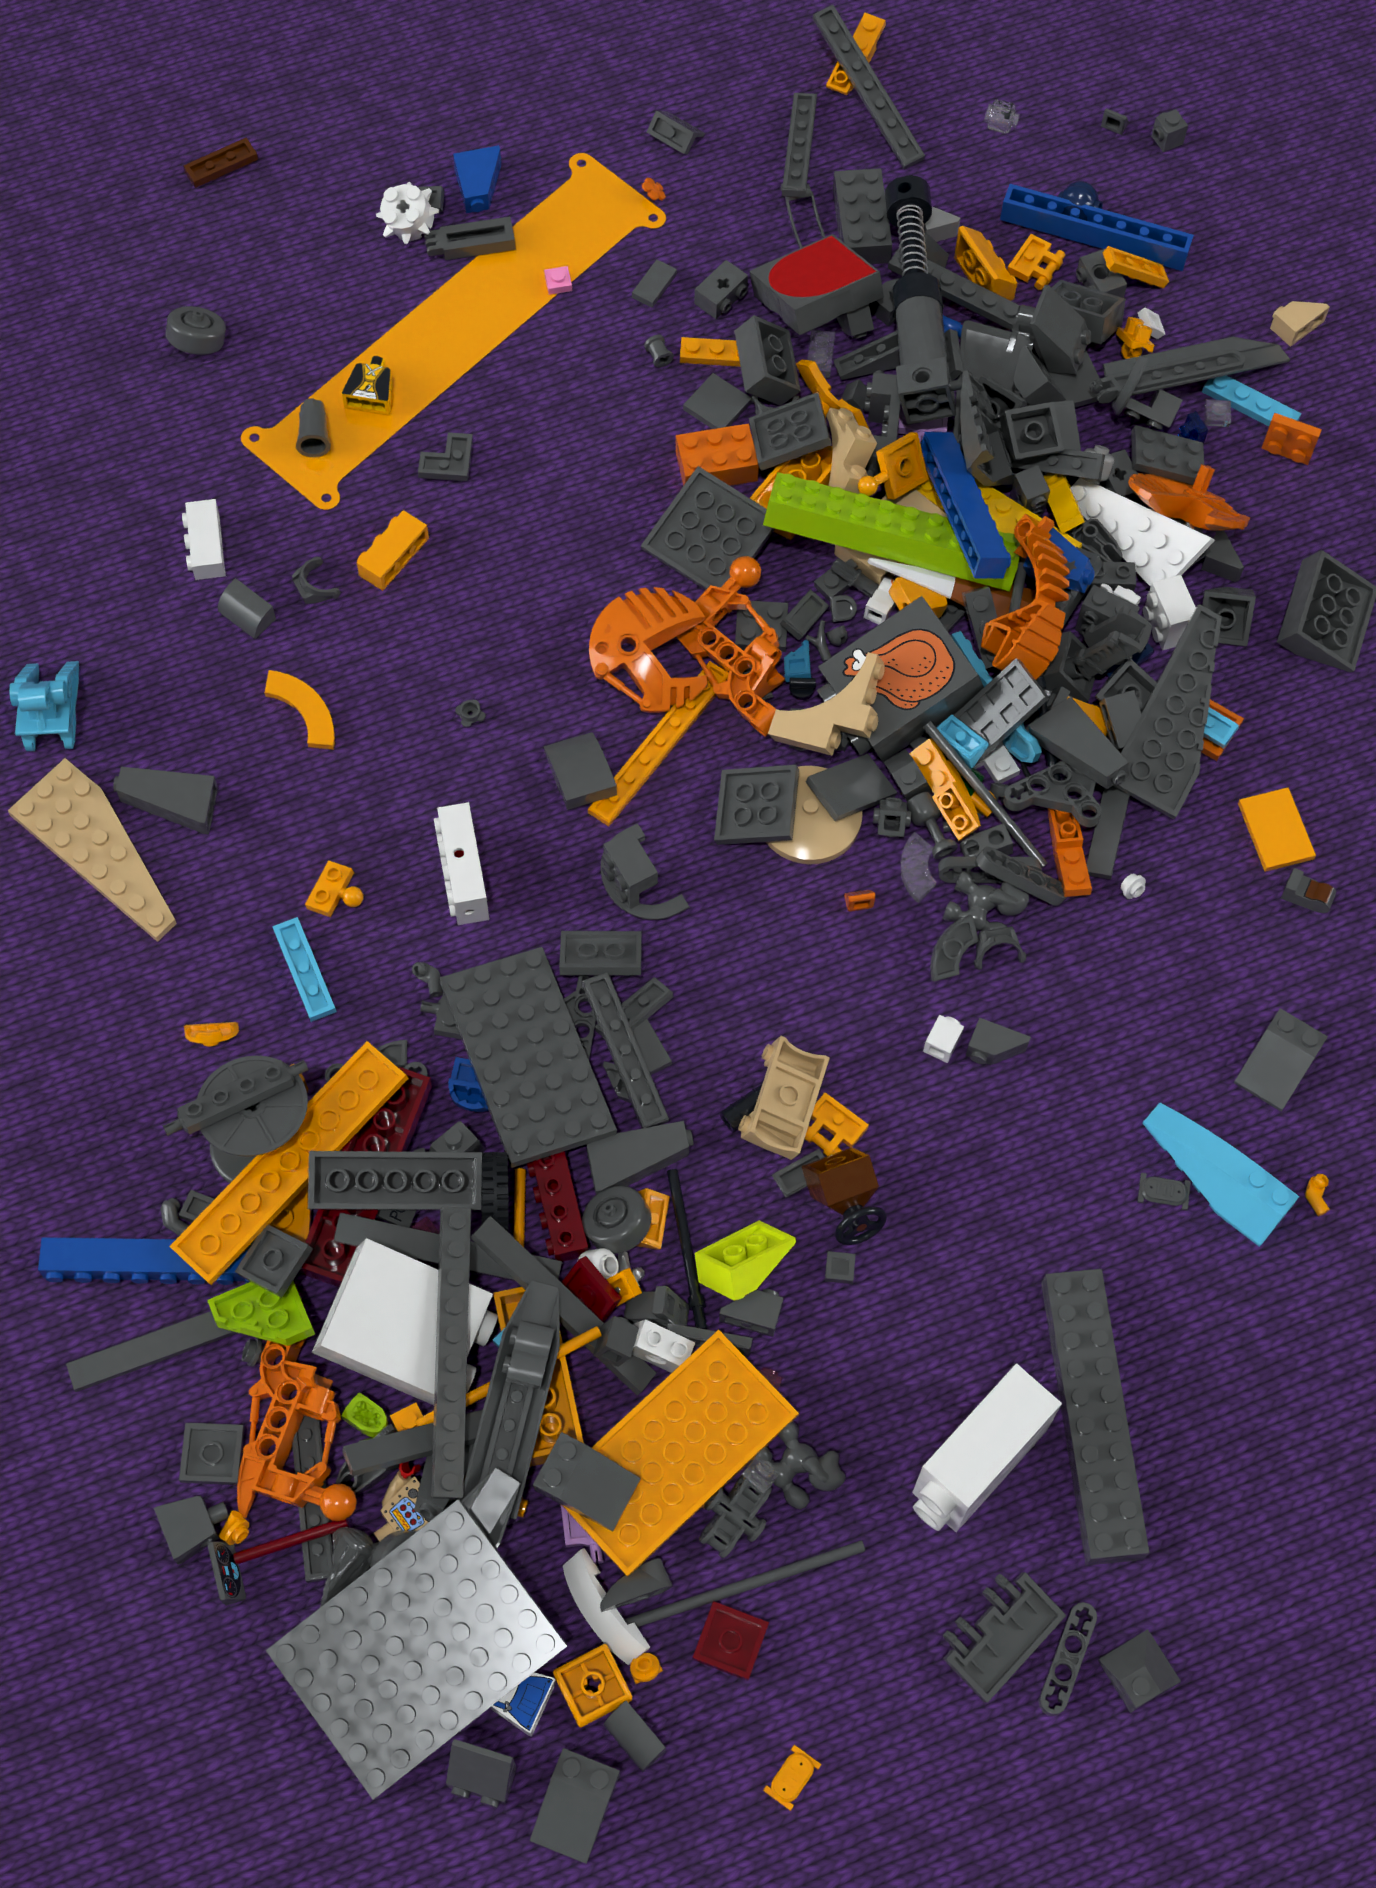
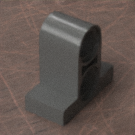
(657, 1307)

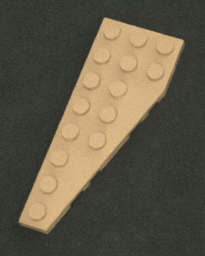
(82, 829)

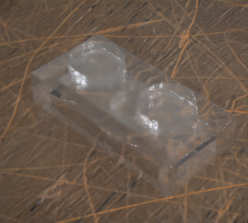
(821, 350)

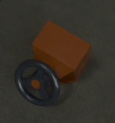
(845, 1185)

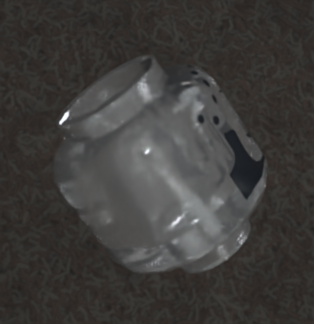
(1001, 116)

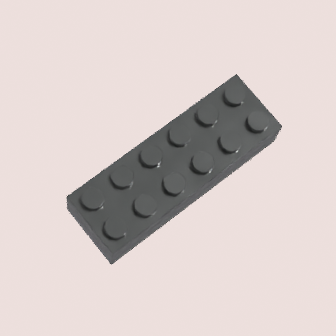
(394, 1180)

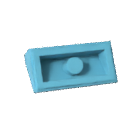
(963, 740)

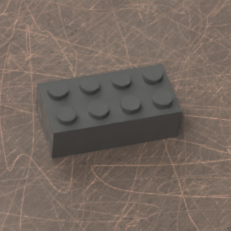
(862, 213)

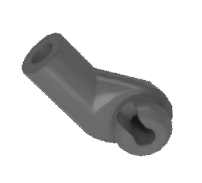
(430, 976)
(169, 1214)

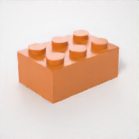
(721, 452)

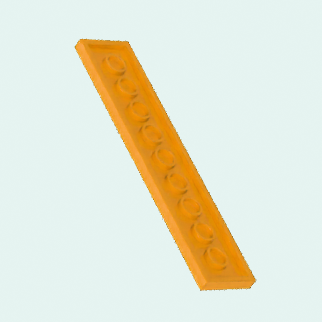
(280, 1175)

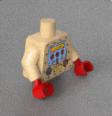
(400, 1503)

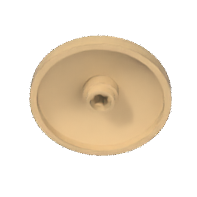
(815, 832)

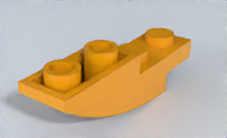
(866, 37)
(949, 789)

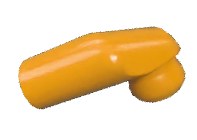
(1314, 1193)

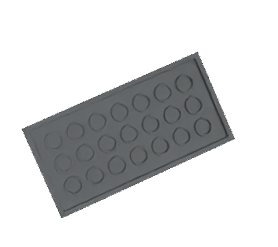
(527, 1057)

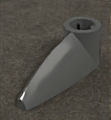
(642, 1584)

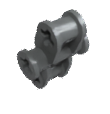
(728, 1522)

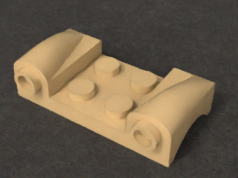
(785, 1099)

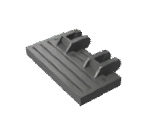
(1008, 1636)

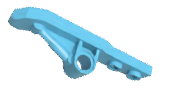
(1020, 741)

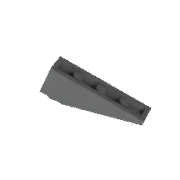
(877, 355)

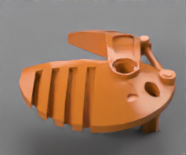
(1188, 501)
(645, 623)

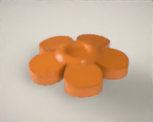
(654, 189)

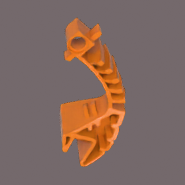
(1034, 630)

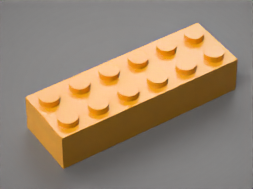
(560, 1406)

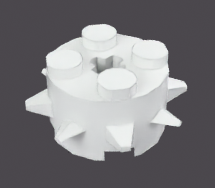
(407, 212)

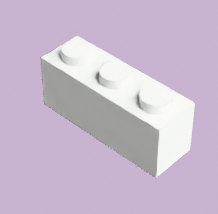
(204, 539)

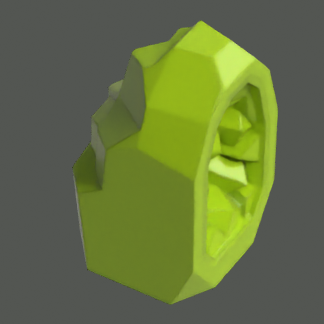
(365, 1415)

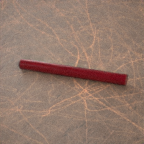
(288, 1541)

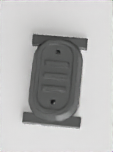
(1164, 1191)

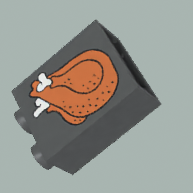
(921, 682)

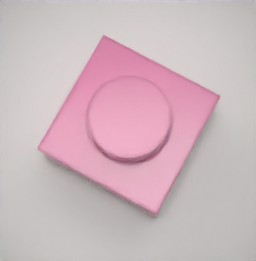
(558, 280)

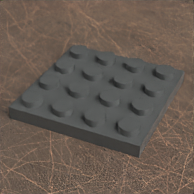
(707, 530)

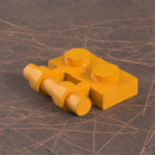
(1029, 258)
(836, 1120)

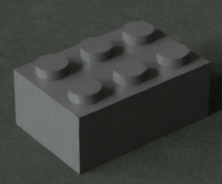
(767, 360)

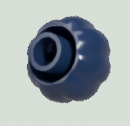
(1080, 194)

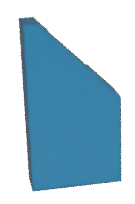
(798, 662)

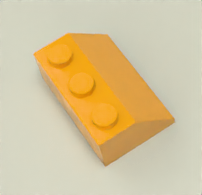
(981, 263)

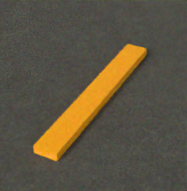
(655, 750)

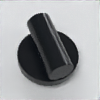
(801, 687)

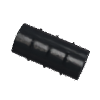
(744, 1106)

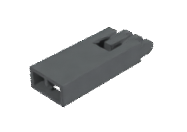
(471, 239)

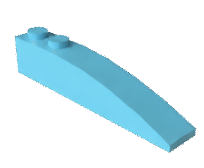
(1226, 1177)

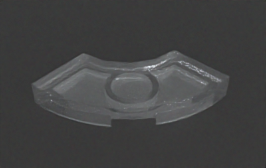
(915, 867)

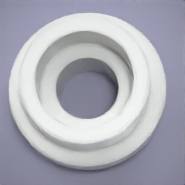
(1133, 886)

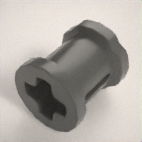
(658, 351)

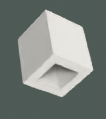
(943, 1038)

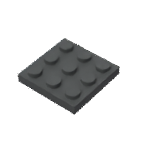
(789, 431)
(756, 804)

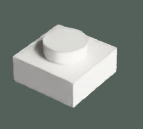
(1153, 321)

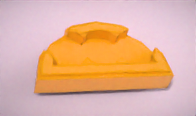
(211, 1033)

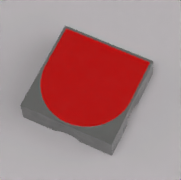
(816, 283)

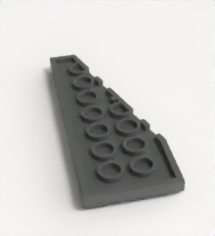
(1169, 735)

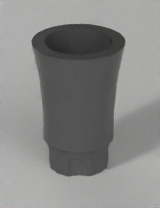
(313, 433)

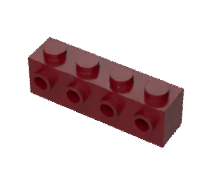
(559, 1207)

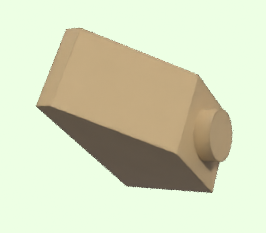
(1298, 320)

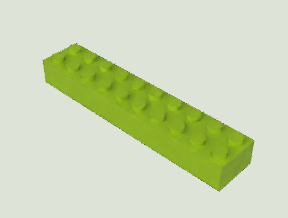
(875, 527)

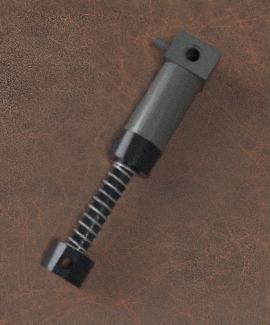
(918, 307)

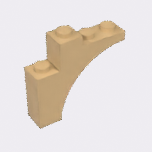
(850, 449)
(848, 712)

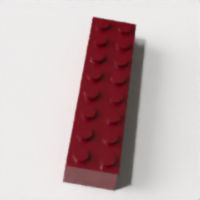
(385, 1131)

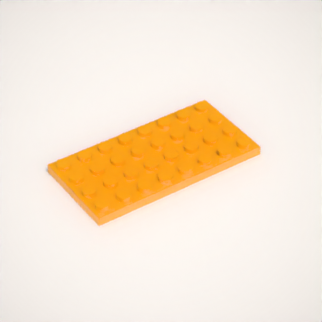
(686, 1446)

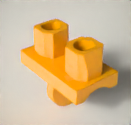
(1135, 336)

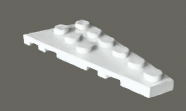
(1144, 536)

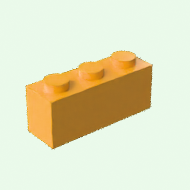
(392, 550)

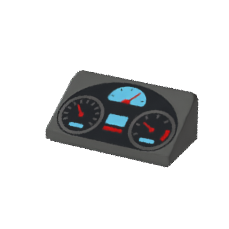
(226, 1573)

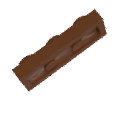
(220, 162)

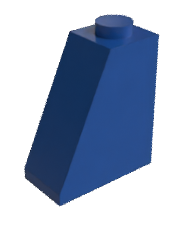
(477, 176)

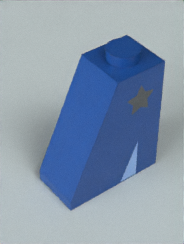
(1080, 568)

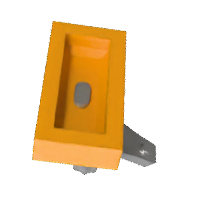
(626, 1281)

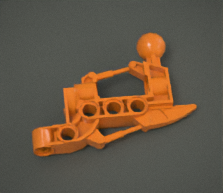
(759, 655)
(265, 1472)

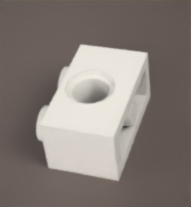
(661, 1346)

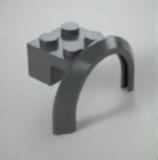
(1161, 408)
(629, 871)

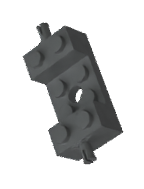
(883, 407)

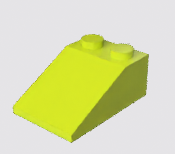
(742, 1259)

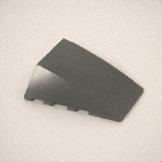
(981, 438)

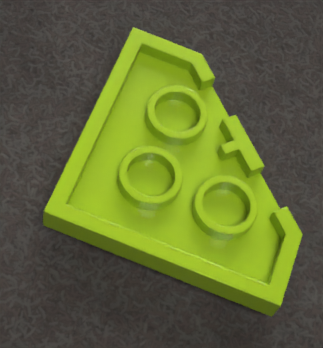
(262, 1314)

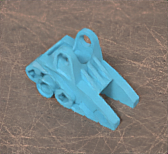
(46, 705)

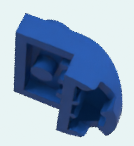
(465, 1088)

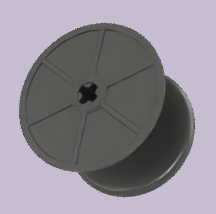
(256, 1128)

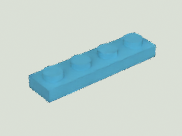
(1247, 400)
(304, 969)

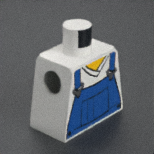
(526, 1702)

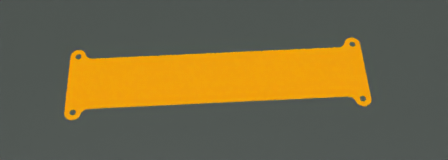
(461, 324)

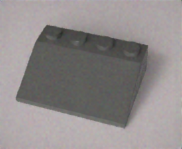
(1327, 612)

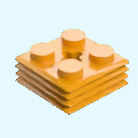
(600, 1667)

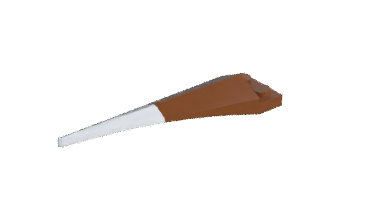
(952, 586)

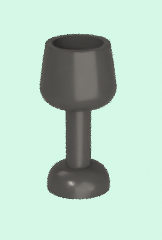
(925, 813)

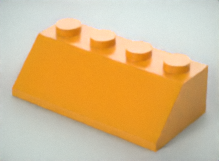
(810, 466)

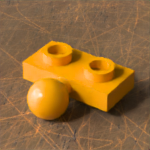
(333, 887)

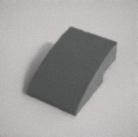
(580, 770)

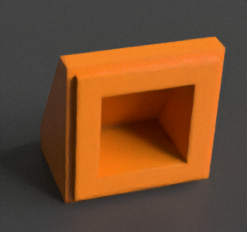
(859, 900)

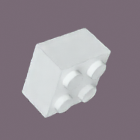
(1168, 610)

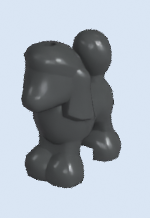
(983, 898)
(798, 1458)

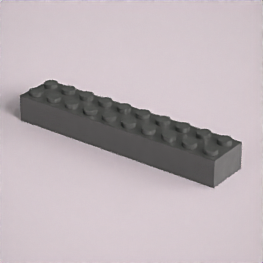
(1094, 1418)

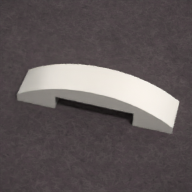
(609, 1625)

